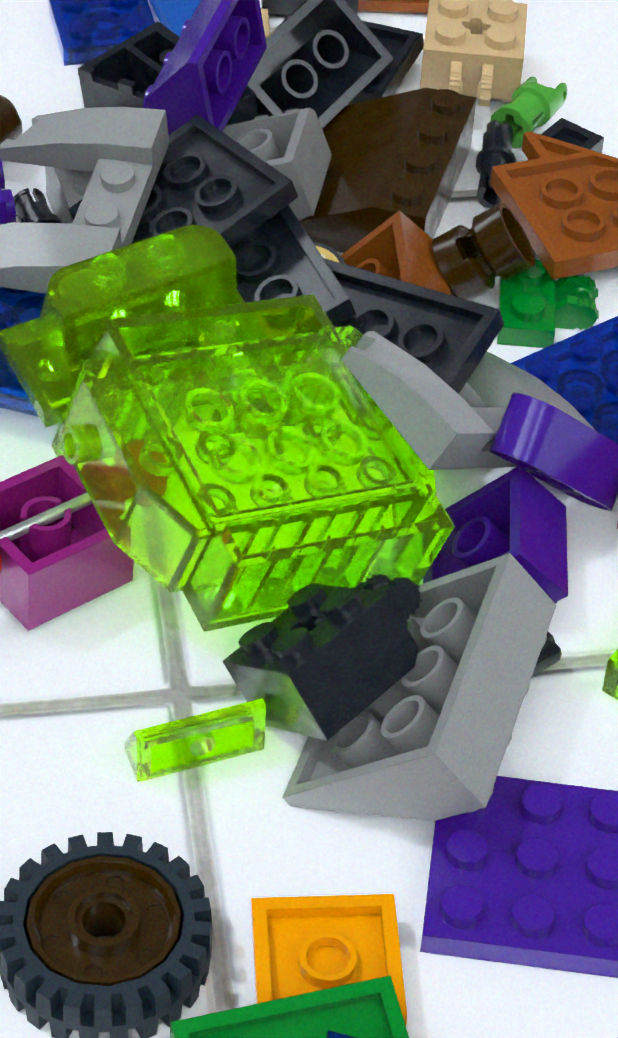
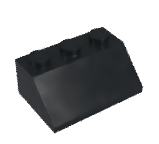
(317, 61)

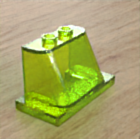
(153, 276)

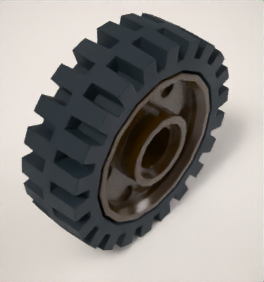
(112, 984)

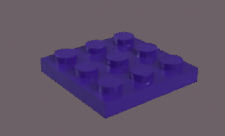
(528, 879)

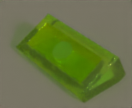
(197, 740)

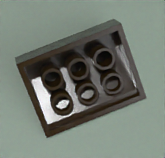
(391, 158)

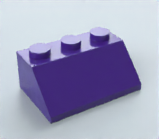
(210, 63)

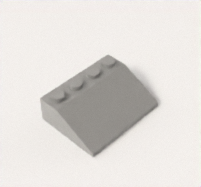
(446, 724)

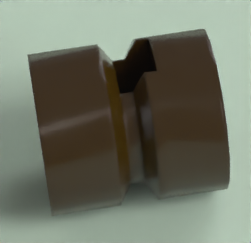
(488, 250)

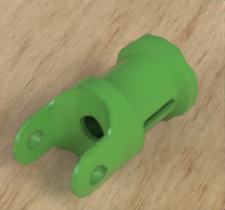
(530, 107)

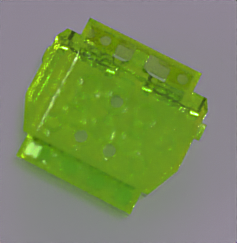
(246, 458)

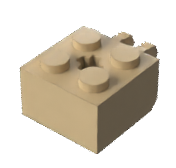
(475, 48)

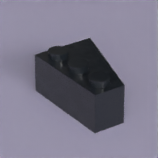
(129, 68)

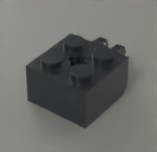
(328, 654)

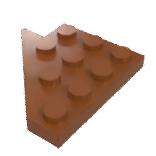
(563, 203)

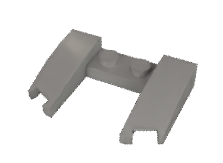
(124, 155)
(432, 414)

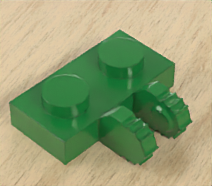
(537, 304)

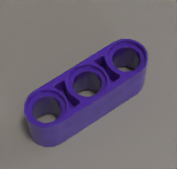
(558, 451)

